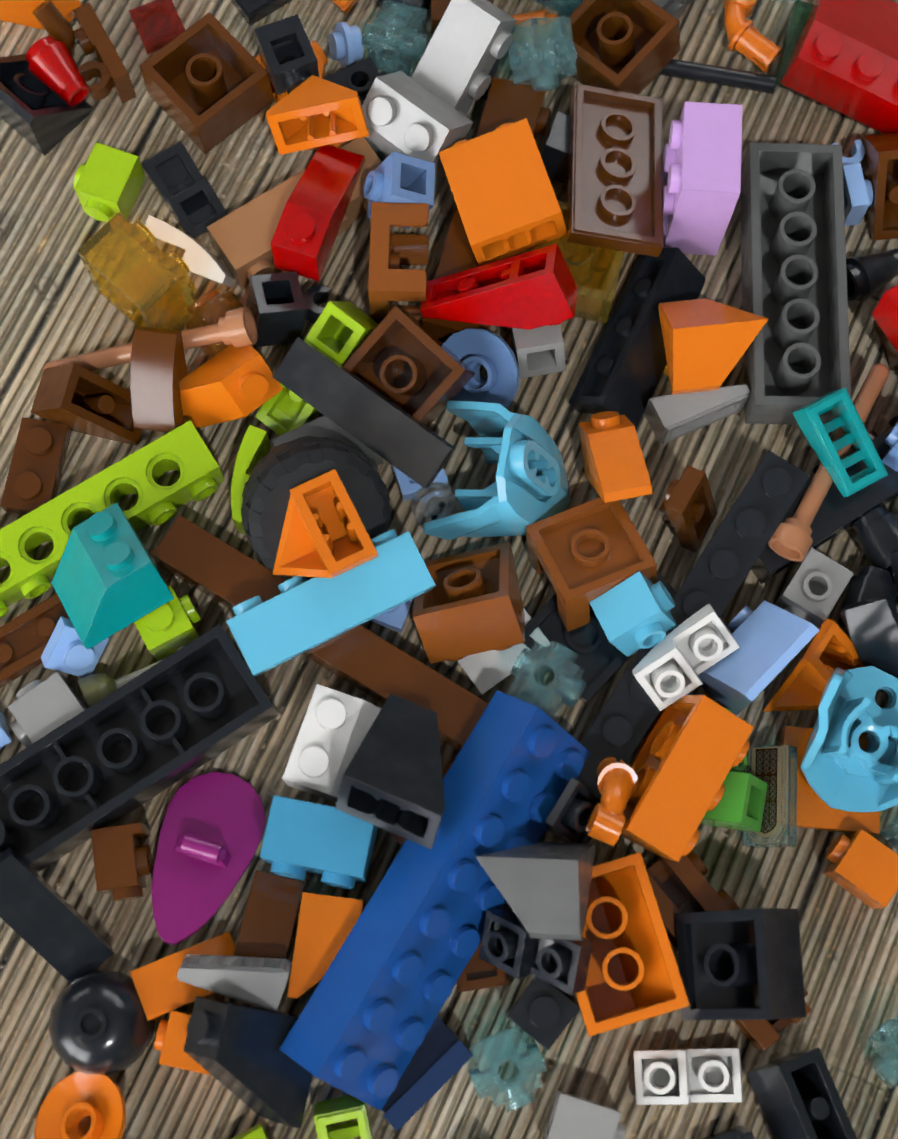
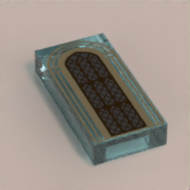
(779, 769)

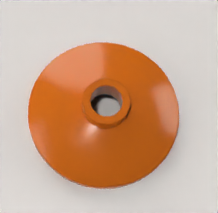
(76, 1104)

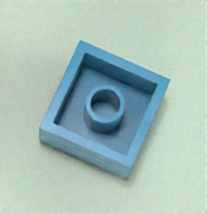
(318, 841)

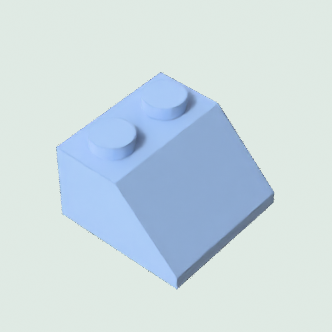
(766, 643)

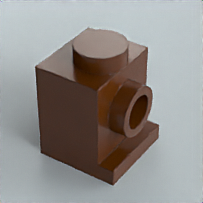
(121, 860)

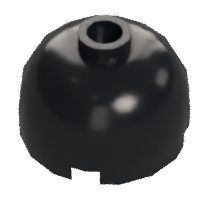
(100, 1023)

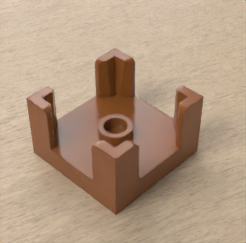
(390, 251)
(587, 555)

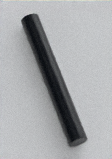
(720, 76)

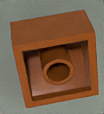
(471, 606)

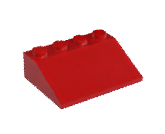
(850, 60)

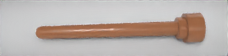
(234, 328)
(793, 536)

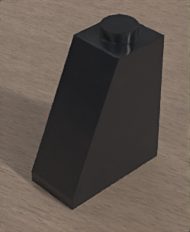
(398, 774)
(243, 1053)

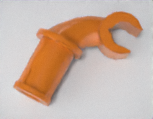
(745, 37)
(617, 785)

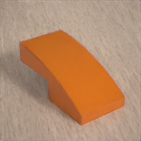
(157, 981)

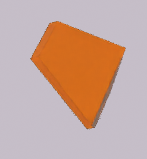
(317, 116)
(704, 342)
(322, 531)
(812, 668)

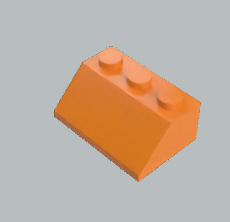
(682, 773)
(631, 957)

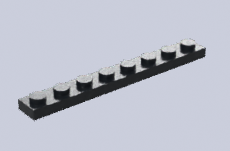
(711, 581)

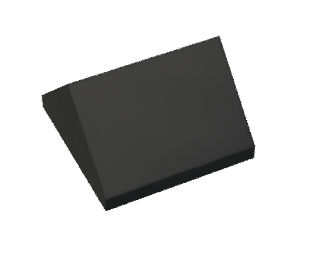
(34, 108)

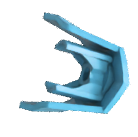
(528, 475)
(833, 760)

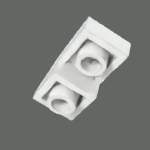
(687, 651)
(688, 1076)

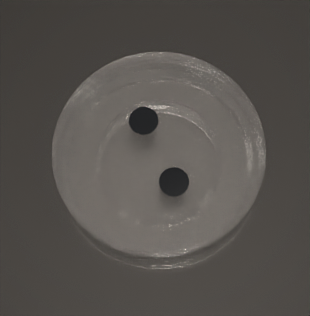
(434, 503)

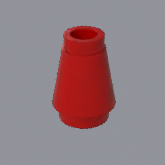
(55, 67)

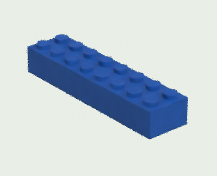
(433, 905)

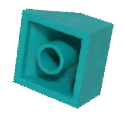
(107, 577)

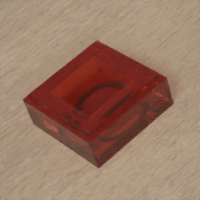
(156, 24)

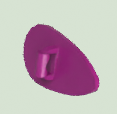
(203, 851)

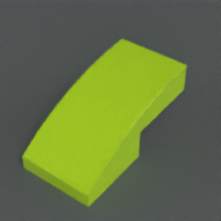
(253, 447)

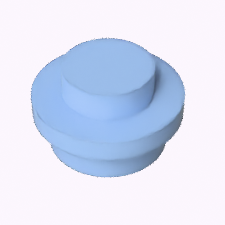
(346, 44)

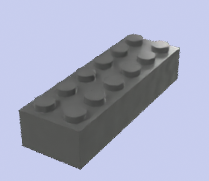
(794, 277)

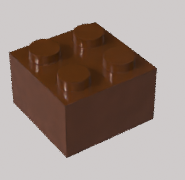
(622, 43)
(207, 83)
(410, 366)

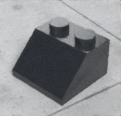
(741, 964)

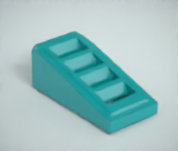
(856, 434)

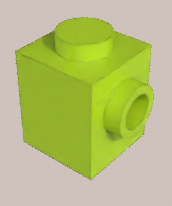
(108, 182)
(169, 626)

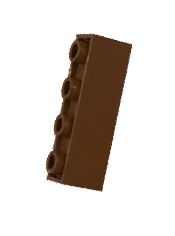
(683, 889)

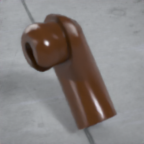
(55, 24)

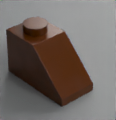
(881, 168)
(86, 403)

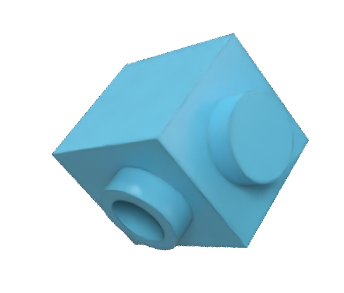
(635, 614)

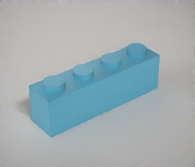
(324, 608)

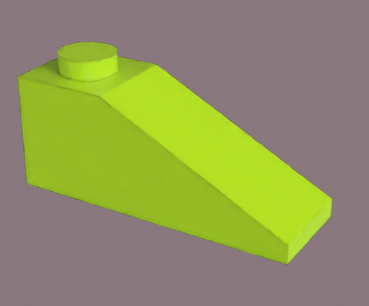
(338, 334)

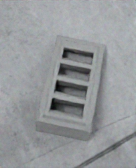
(683, 413)
(241, 978)

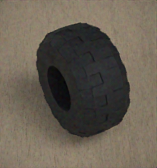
(294, 463)

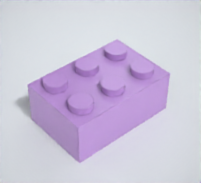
(701, 176)

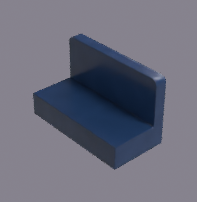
(427, 1072)

